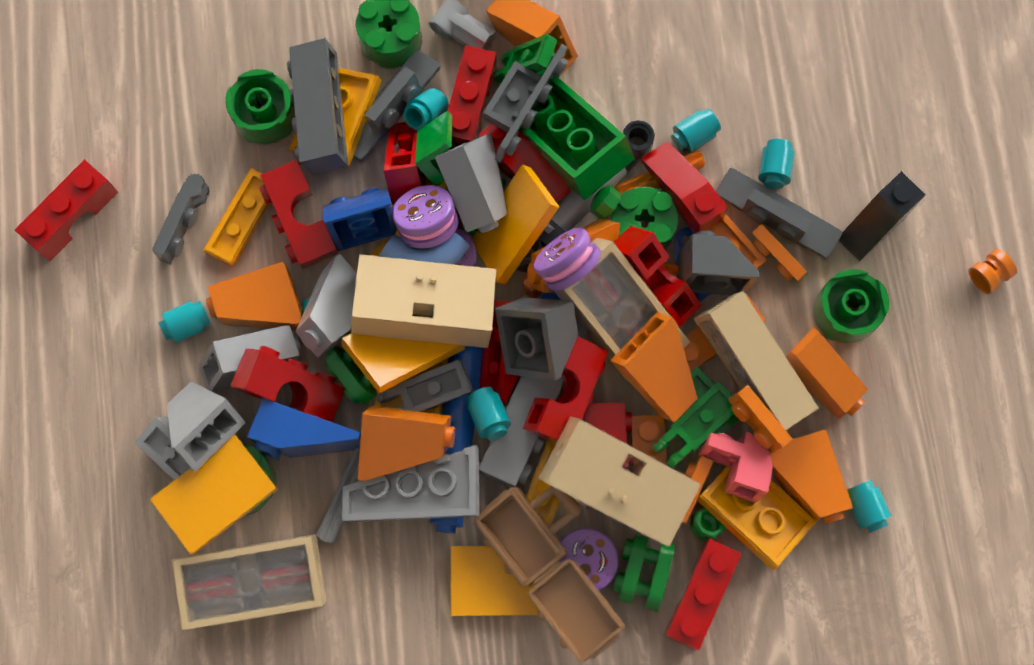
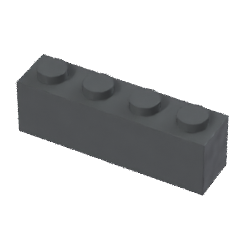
(317, 107)

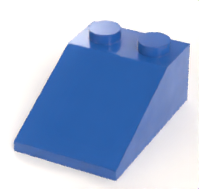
(359, 218)
(293, 433)

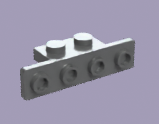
(393, 98)
(516, 98)
(778, 213)

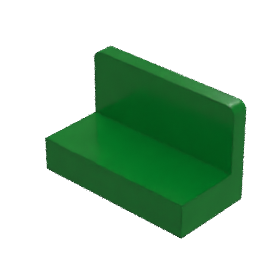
(431, 142)

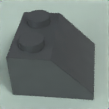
(715, 265)
(537, 336)

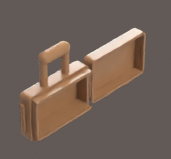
(534, 556)

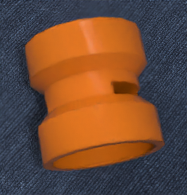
(992, 271)

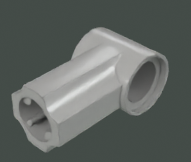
(456, 23)

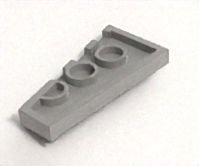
(425, 491)

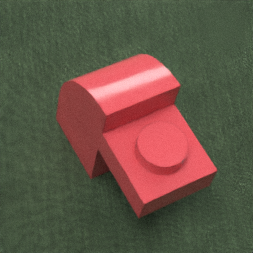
(748, 464)

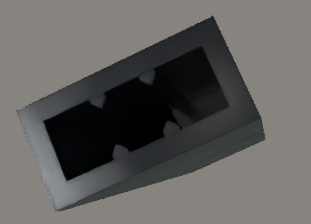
(881, 216)

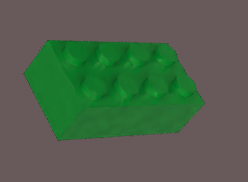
(577, 140)

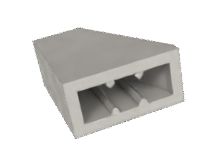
(474, 183)
(329, 307)
(224, 356)
(200, 423)

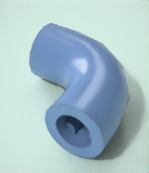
(448, 252)

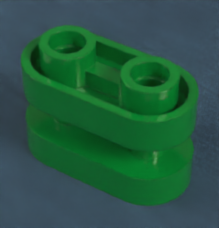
(356, 384)
(627, 583)

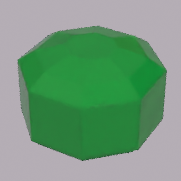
(605, 202)
(705, 525)

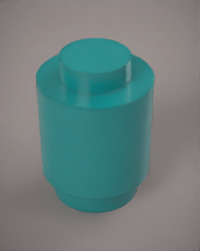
(425, 108)
(695, 130)
(776, 163)
(184, 321)
(488, 413)
(869, 506)

